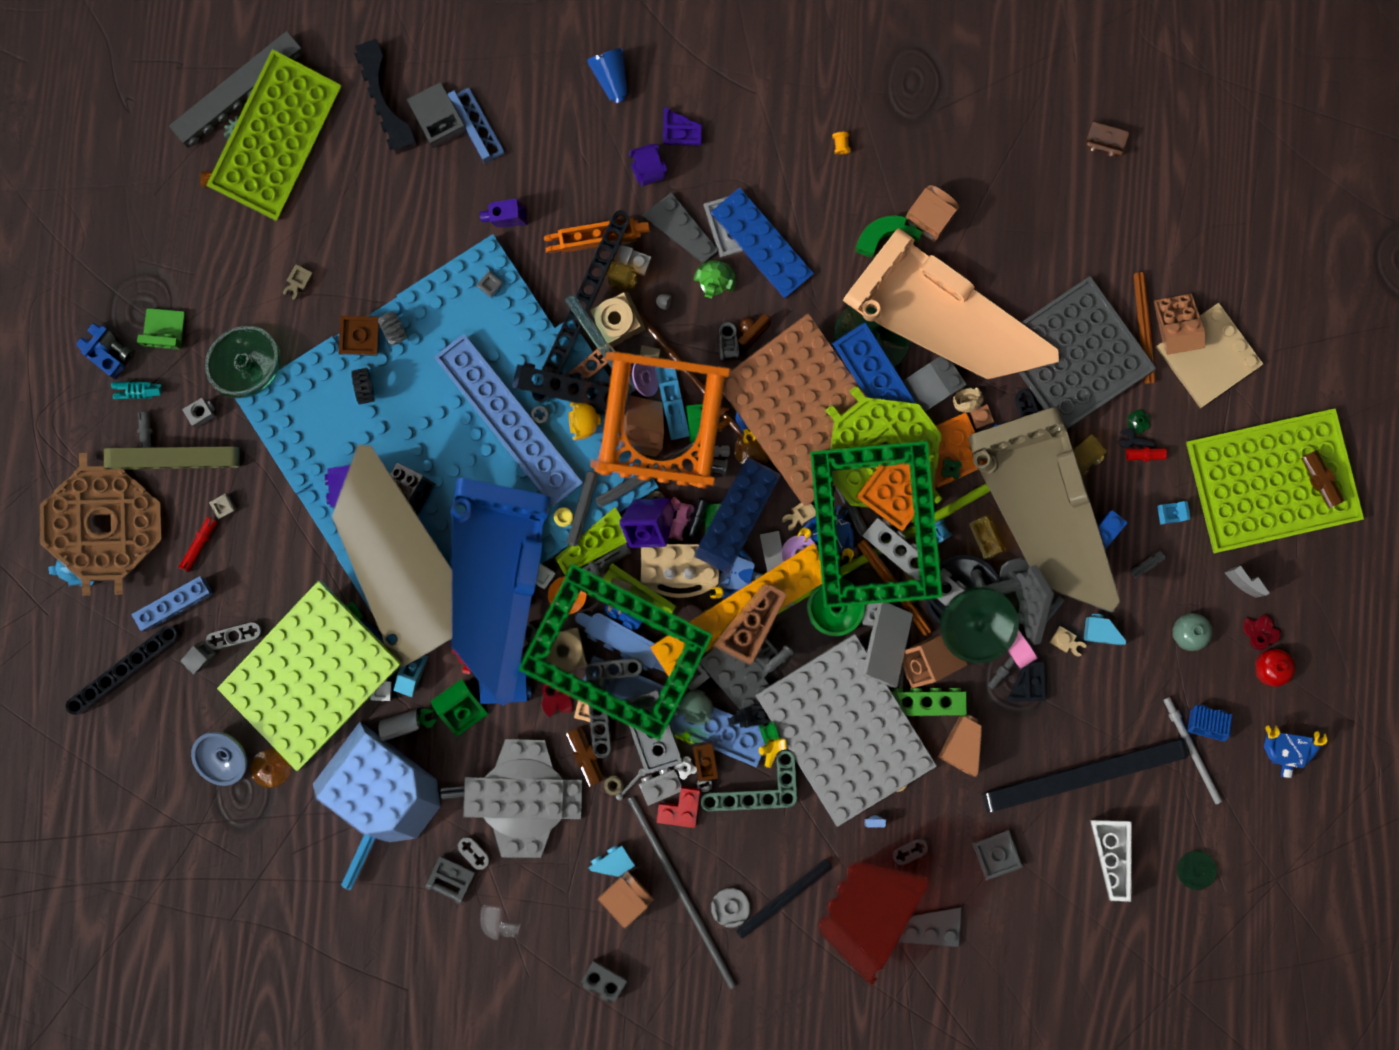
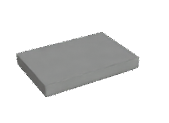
(725, 244)

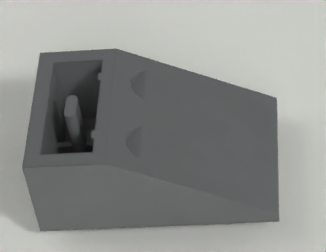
(436, 115)

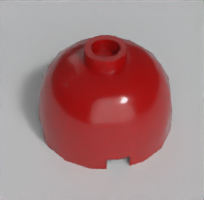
(1275, 667)

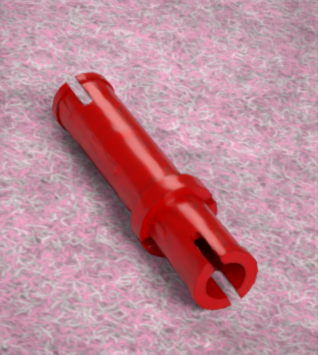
(198, 544)

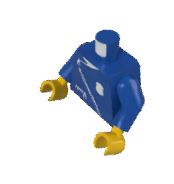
(1291, 749)

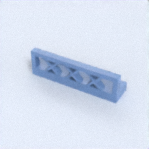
(481, 148)

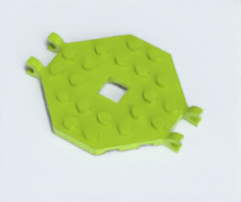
(873, 423)

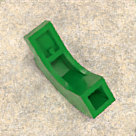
(882, 228)

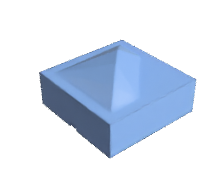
(874, 821)

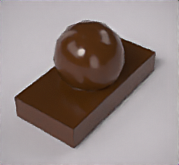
(752, 330)

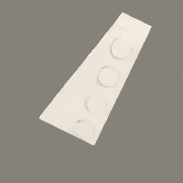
(1114, 852)

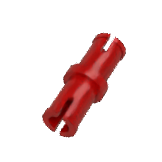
(1146, 454)

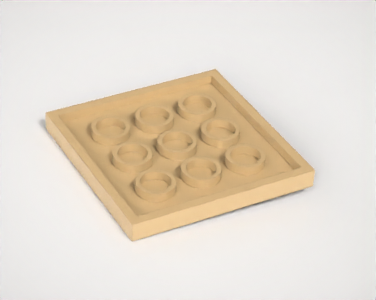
(1218, 365)

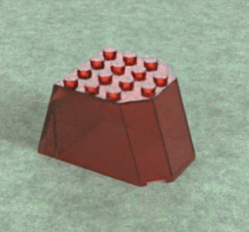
(871, 915)

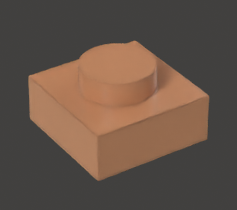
(981, 417)

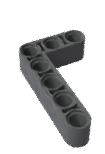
(600, 680)

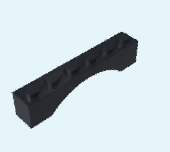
(373, 61)

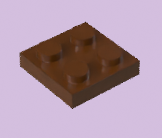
(359, 335)

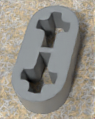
(470, 856)

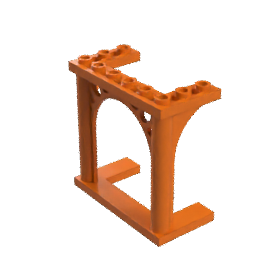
(608, 456)

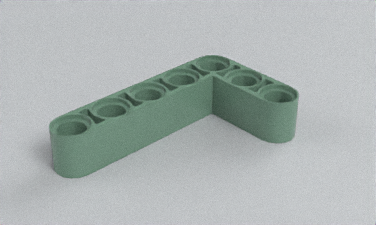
(758, 795)

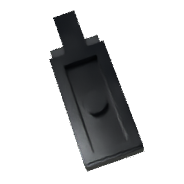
(750, 717)

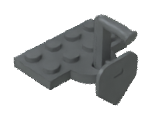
(1031, 591)
(742, 679)

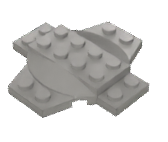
(522, 798)

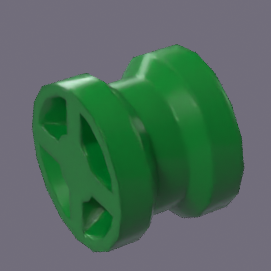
(769, 732)

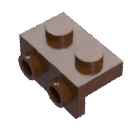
(1106, 138)

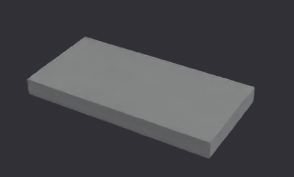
(887, 644)

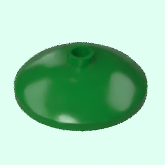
(828, 619)

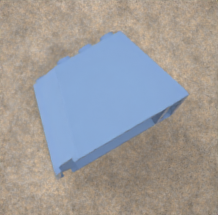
(378, 788)

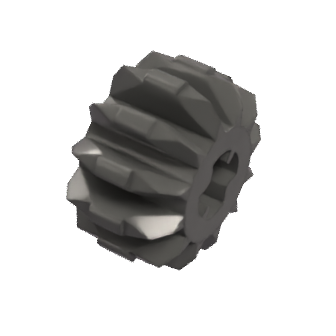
(392, 328)

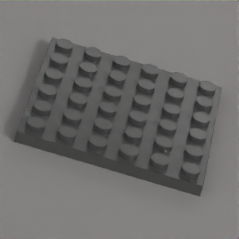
(1094, 353)

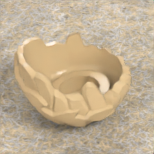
(968, 399)

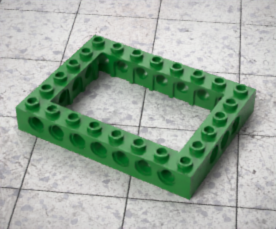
(917, 456)
(651, 723)

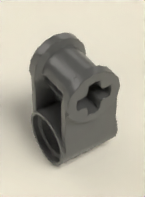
(729, 343)

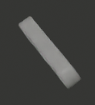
(246, 627)

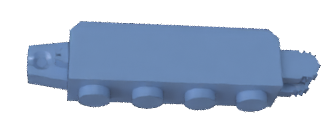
(620, 638)

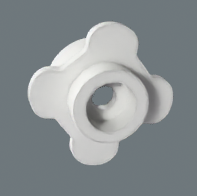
(690, 768)

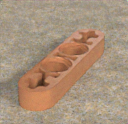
(581, 368)

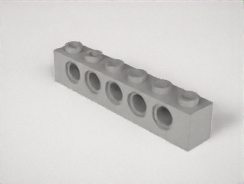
(874, 536)

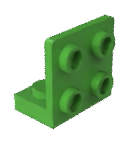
(162, 329)

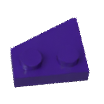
(680, 130)

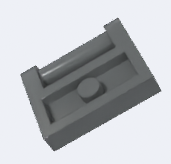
(453, 874)

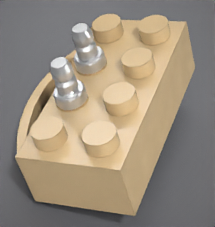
(676, 568)

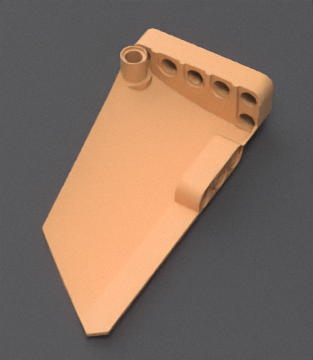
(944, 313)

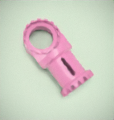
(681, 521)

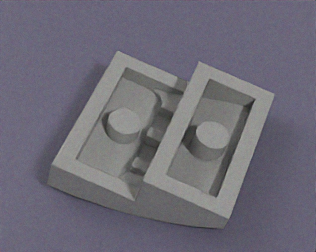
(1250, 586)
(398, 725)

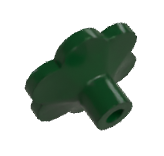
(1135, 424)

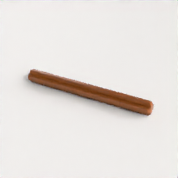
(1144, 321)
(887, 577)

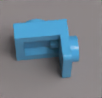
(1173, 512)

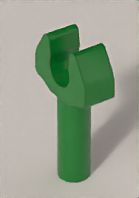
(421, 719)

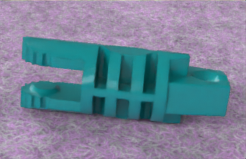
(136, 390)

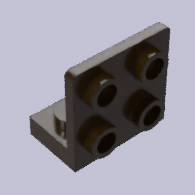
(413, 486)

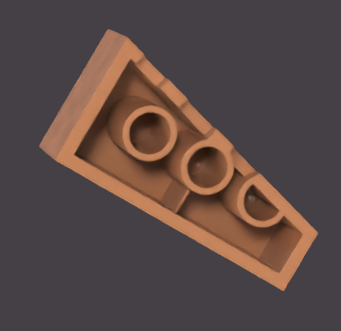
(749, 628)

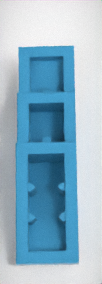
(672, 402)

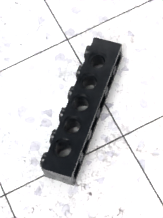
(523, 381)

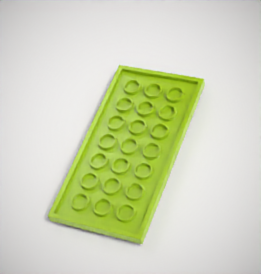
(273, 135)

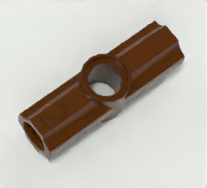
(1322, 479)
(585, 756)

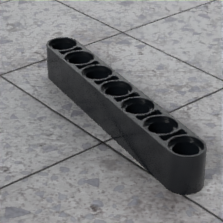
(114, 671)

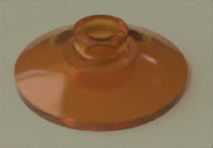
(279, 772)

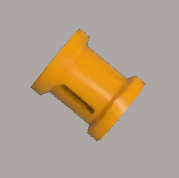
(841, 143)

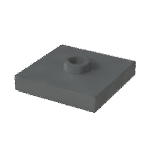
(997, 855)

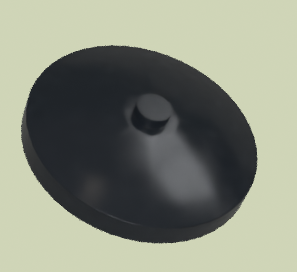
(960, 569)

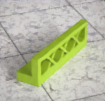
(639, 589)

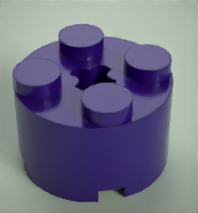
(647, 164)

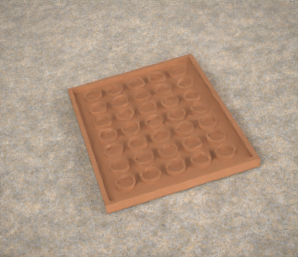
(784, 399)

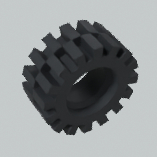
(363, 386)

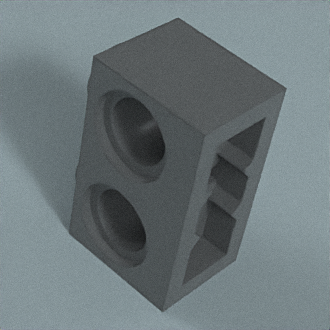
(606, 976)

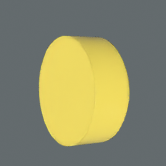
(563, 517)

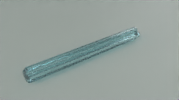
(593, 332)

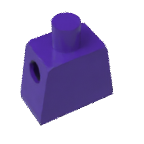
(505, 213)

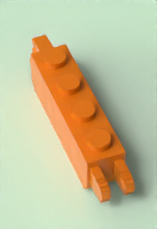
(591, 235)

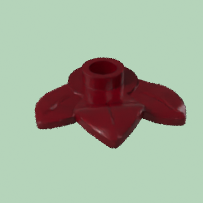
(1263, 629)
(555, 701)

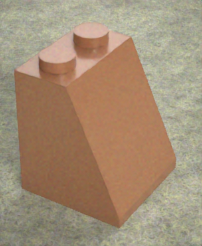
(929, 662)
(963, 745)

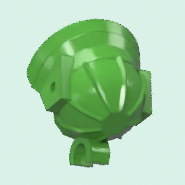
(715, 278)

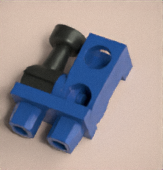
(100, 346)

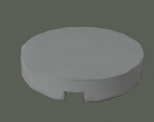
(730, 907)

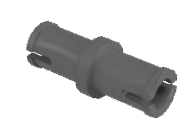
(144, 430)

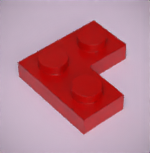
(681, 814)

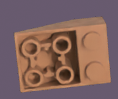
(1180, 324)

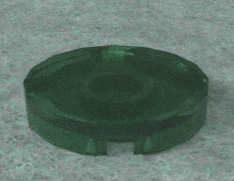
(1196, 870)

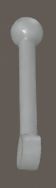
(641, 772)

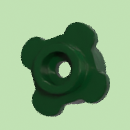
(946, 472)

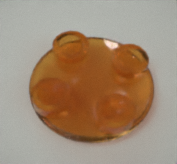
(752, 450)

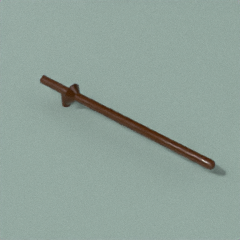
(724, 412)

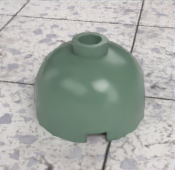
(1192, 632)
(695, 707)

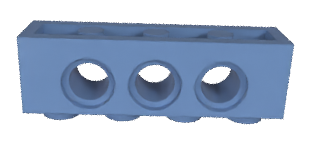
(172, 604)

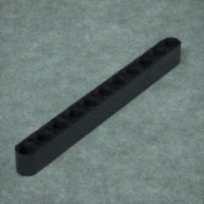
(582, 297)
(1085, 775)

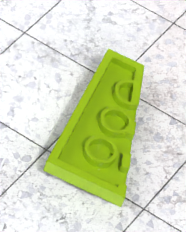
(594, 543)

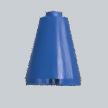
(611, 73)

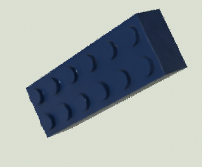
(737, 515)

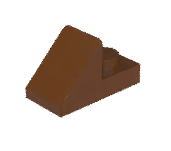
(705, 761)

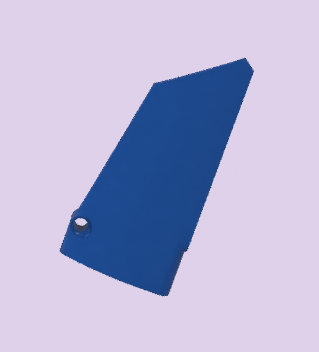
(494, 578)

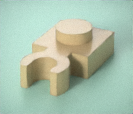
(800, 514)
(1065, 640)

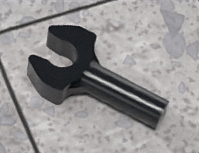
(1134, 440)

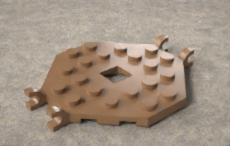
(100, 556)

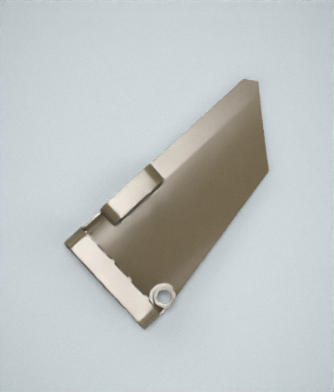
(1047, 504)
(394, 559)

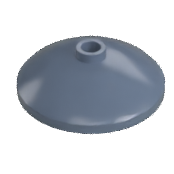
(213, 763)

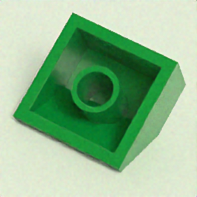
(458, 707)

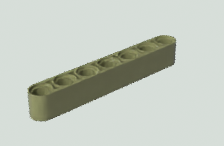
(171, 458)

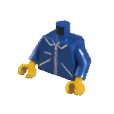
(844, 533)

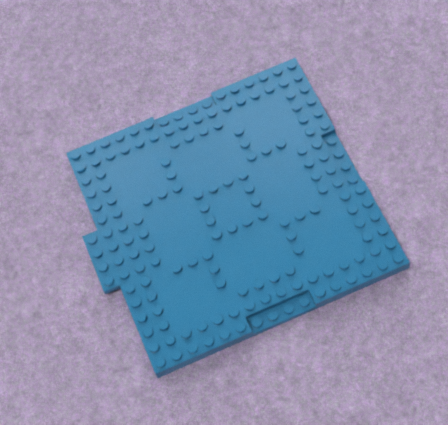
(418, 412)

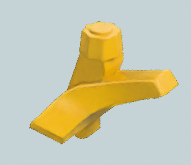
(771, 749)

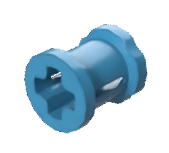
(941, 531)

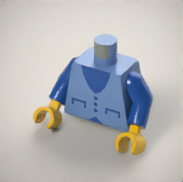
(738, 577)

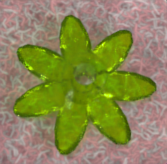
(685, 737)

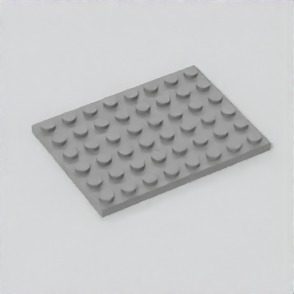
(845, 731)

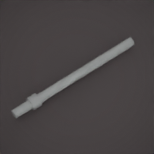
(1175, 716)

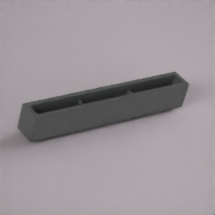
(229, 94)

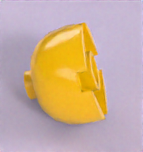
(583, 420)

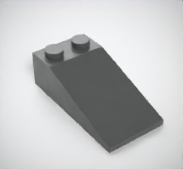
(934, 383)

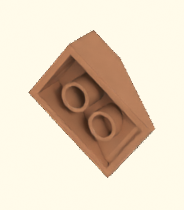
(644, 426)

